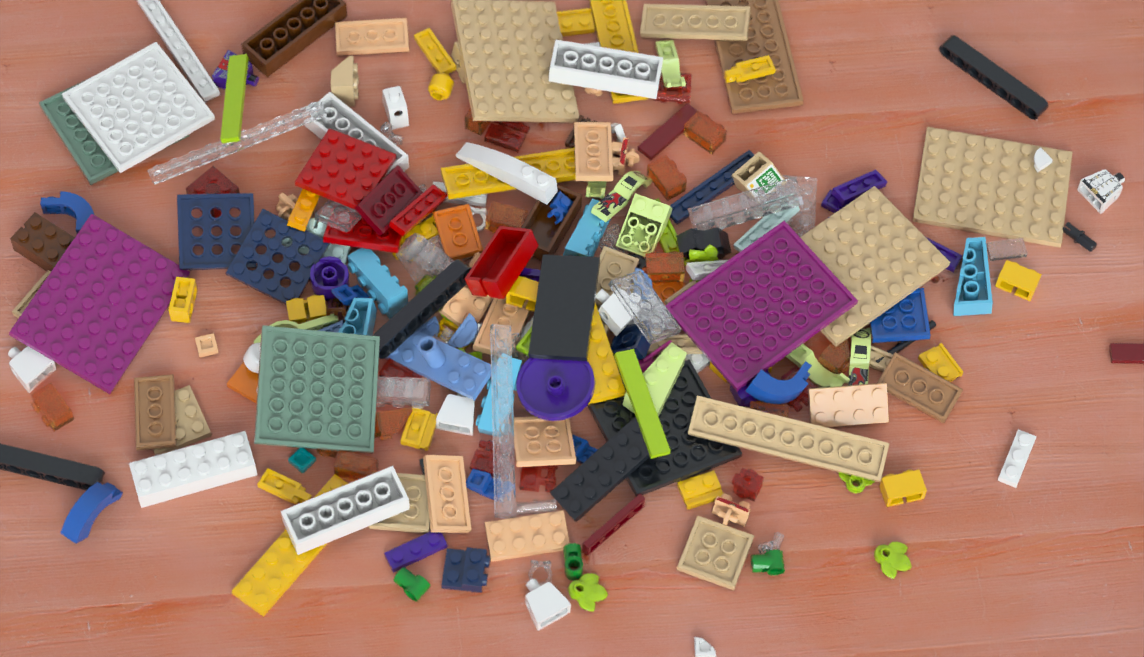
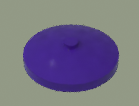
(555, 387)

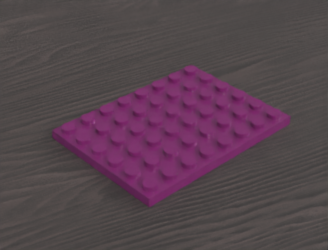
(99, 304)
(761, 305)

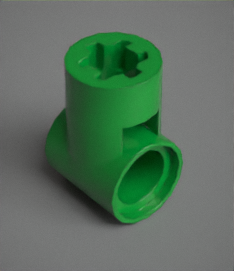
(573, 557)
(770, 562)
(413, 585)

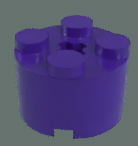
(327, 275)

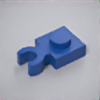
(560, 206)

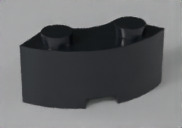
(700, 239)

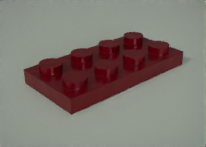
(388, 199)

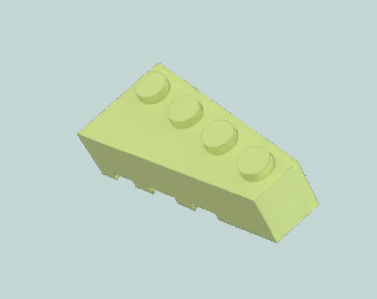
(662, 376)

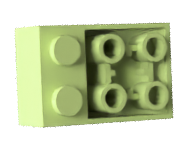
(643, 225)

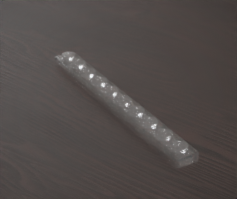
(248, 138)
(503, 421)

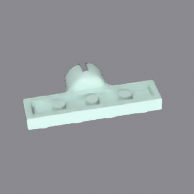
(763, 226)
(318, 229)

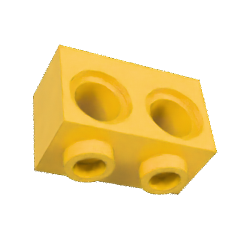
(183, 299)

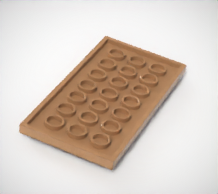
(765, 37)

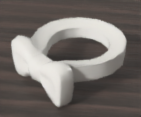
(483, 212)

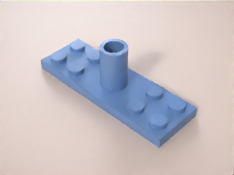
(443, 364)

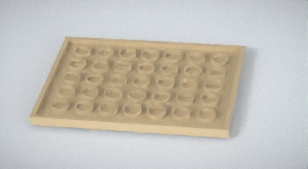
(508, 60)
(992, 187)
(874, 257)

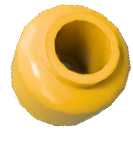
(440, 86)

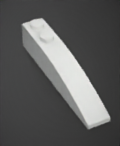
(511, 171)

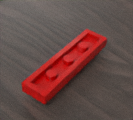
(418, 210)

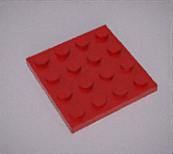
(344, 168)
(364, 236)

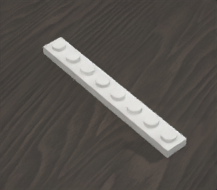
(179, 49)

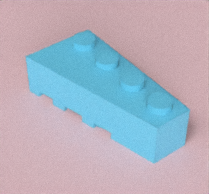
(587, 234)
(378, 281)
(974, 284)
(360, 317)
(484, 420)

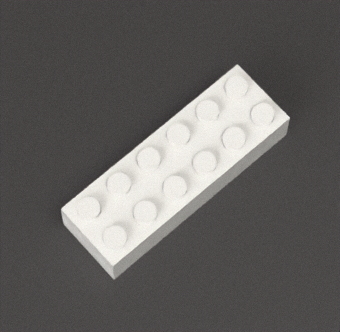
(605, 69)
(348, 122)
(193, 469)
(345, 510)

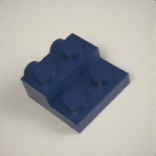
(629, 339)
(465, 569)

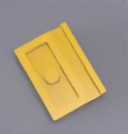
(576, 22)
(940, 363)
(419, 429)
(700, 489)

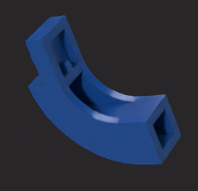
(68, 204)
(779, 391)
(87, 508)

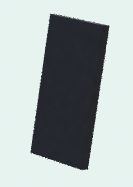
(564, 307)

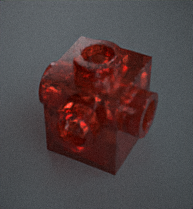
(747, 484)

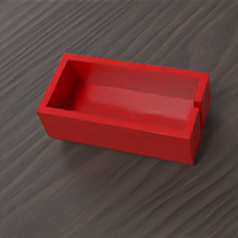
(501, 262)

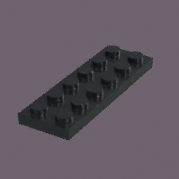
(602, 471)

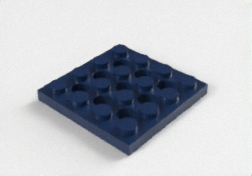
(186, 223)
(256, 238)

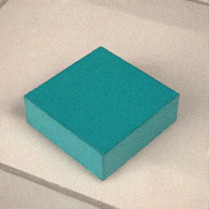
(302, 460)

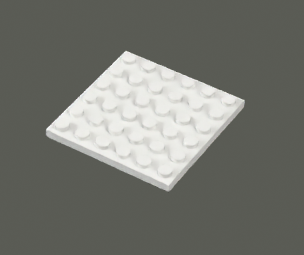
(138, 107)

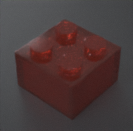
(212, 183)

